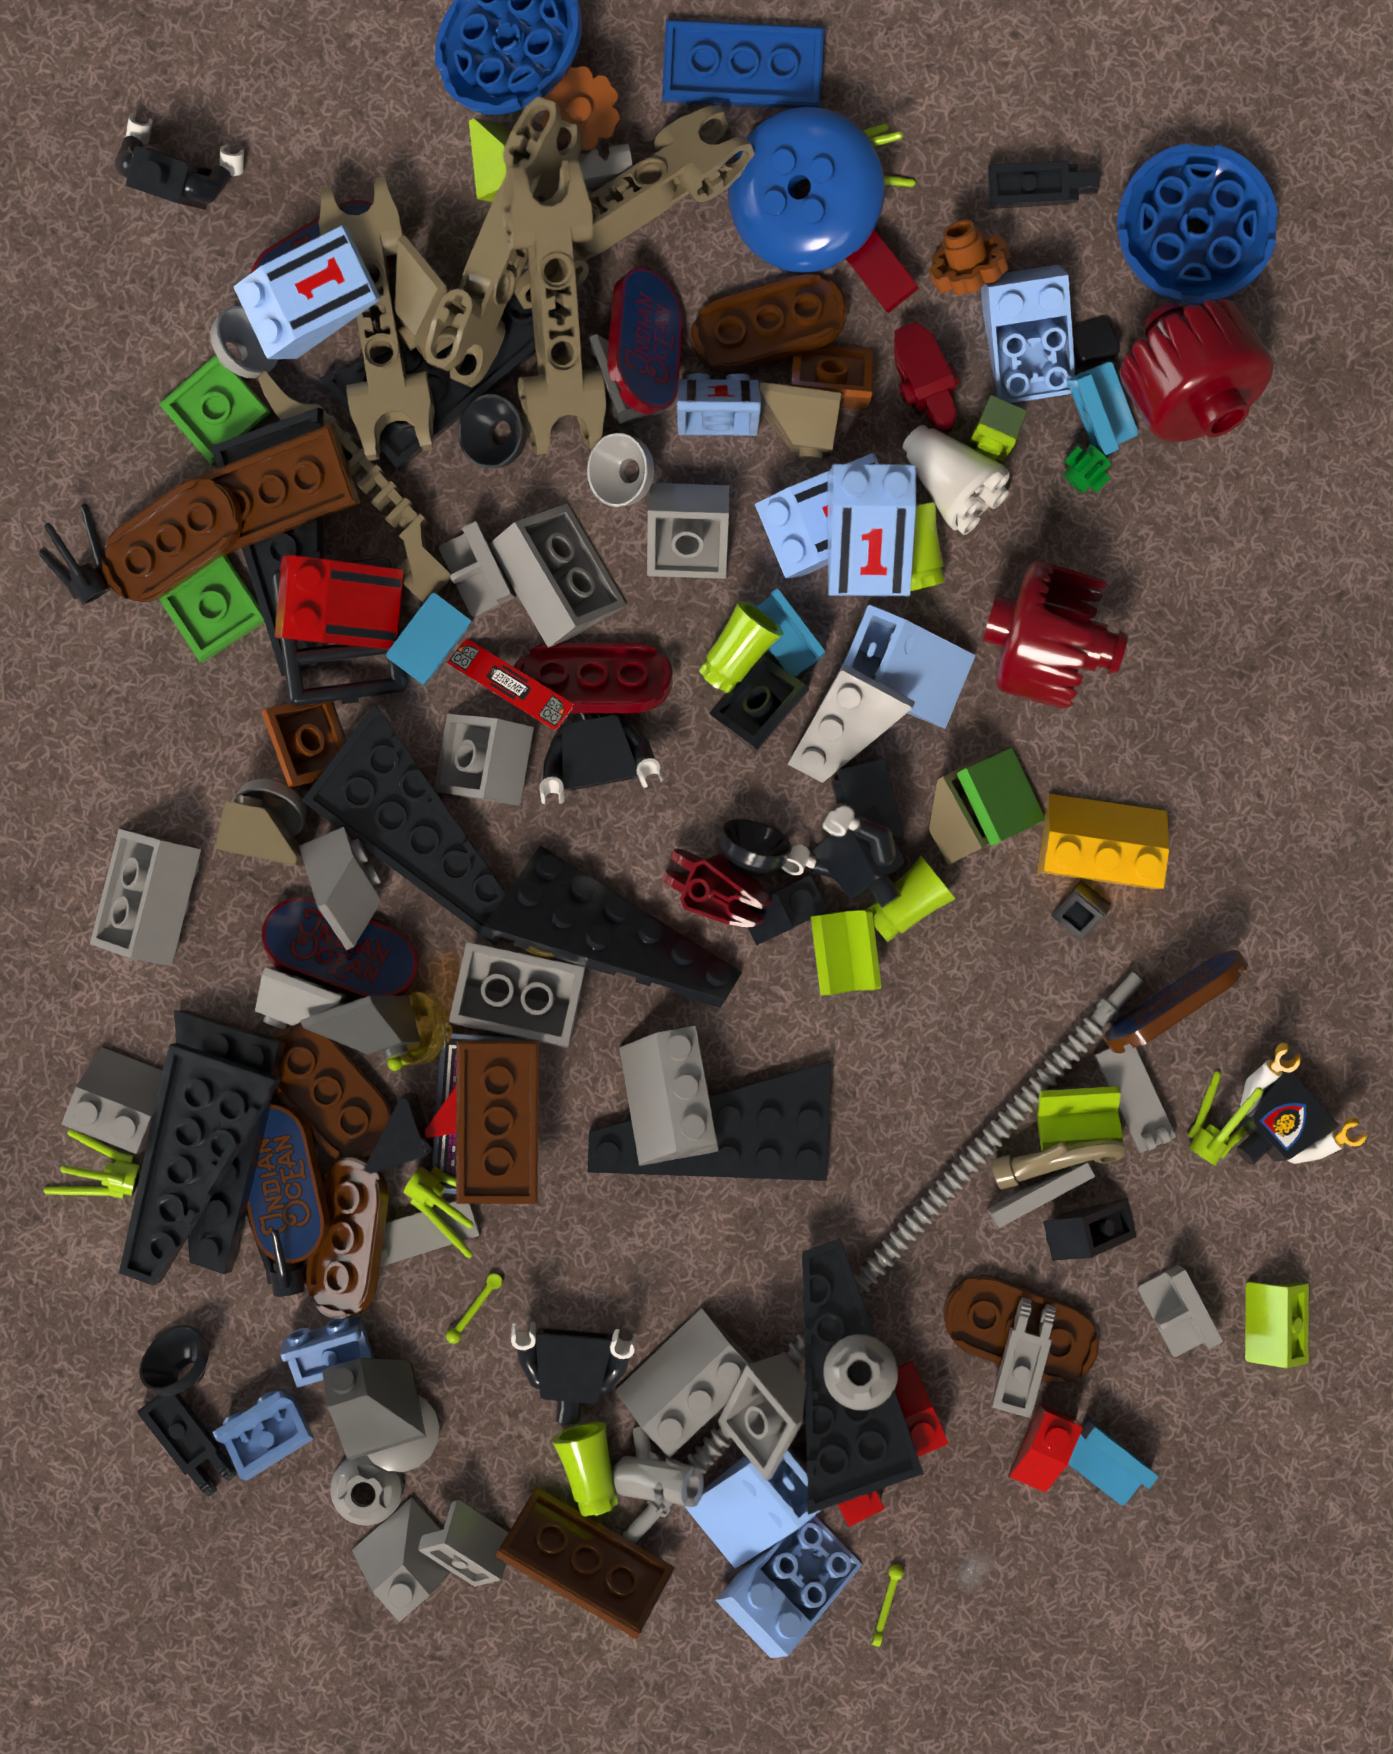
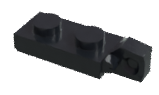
(1038, 184)

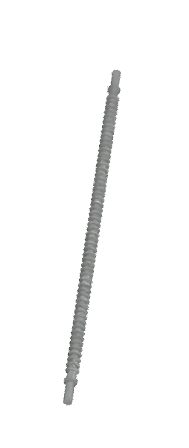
(1105, 1012)

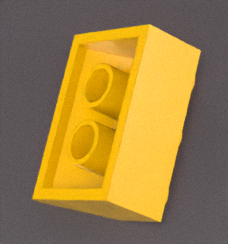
(1105, 842)

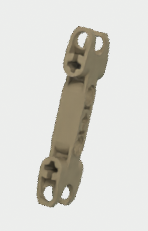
(682, 166)
(548, 233)
(475, 309)
(389, 391)

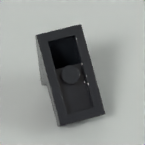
(788, 909)

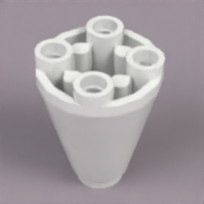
(956, 477)

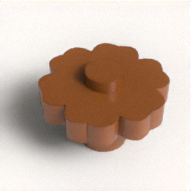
(585, 103)
(968, 259)

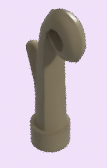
(1012, 1170)

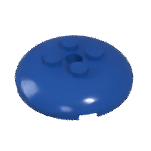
(506, 51)
(1218, 192)
(842, 199)

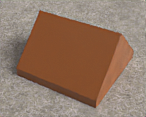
(837, 370)
(304, 740)

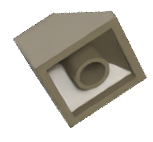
(416, 297)
(802, 418)
(953, 818)
(256, 832)

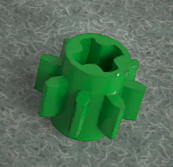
(1087, 469)

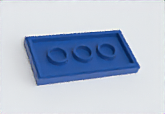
(742, 64)

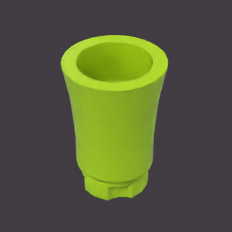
(926, 549)
(739, 646)
(921, 895)
(587, 1466)

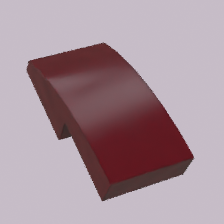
(882, 273)

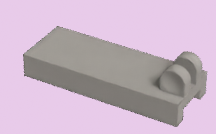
(1138, 1099)
(1040, 1193)
(417, 1234)

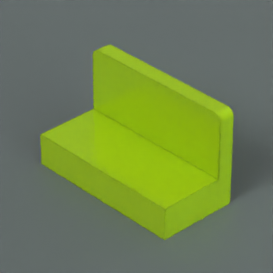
(846, 952)
(1078, 1115)
(1277, 1324)

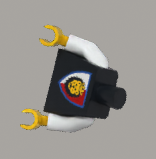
(1288, 1118)

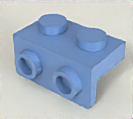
(324, 1347)
(264, 1433)

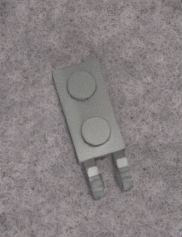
(1023, 1362)

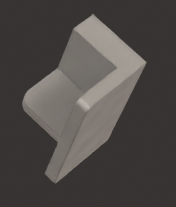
(476, 571)
(1178, 1311)
(467, 1545)

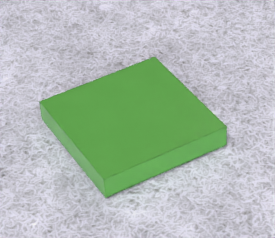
(214, 407)
(213, 609)
(1001, 796)

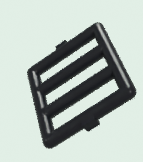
(347, 692)

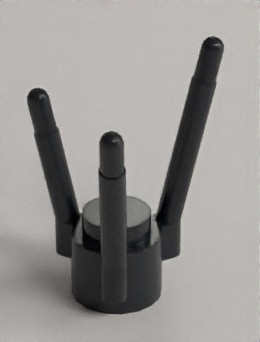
(85, 581)
(285, 1278)

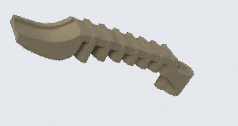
(420, 569)

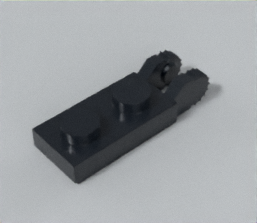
(186, 1440)

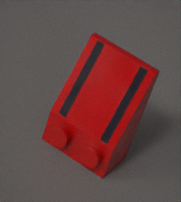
(338, 602)

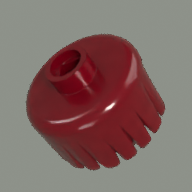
(1198, 372)
(1051, 635)

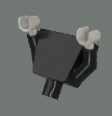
(171, 176)
(596, 754)
(855, 854)
(572, 1365)

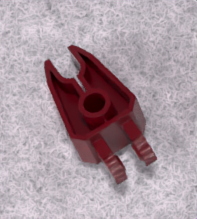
(925, 376)
(717, 889)

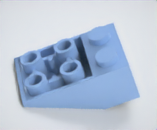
(1029, 333)
(911, 663)
(751, 1513)
(789, 1587)

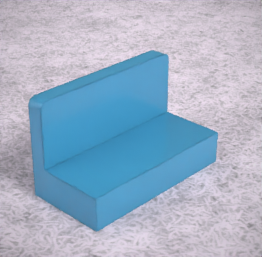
(1102, 407)
(428, 638)
(798, 646)
(1109, 1464)

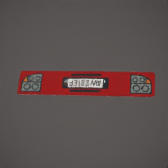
(511, 684)

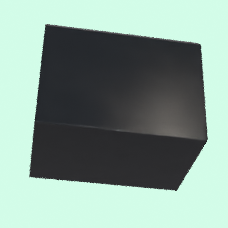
(759, 703)
(402, 1137)

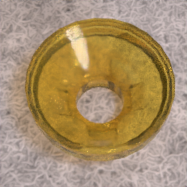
(432, 1026)

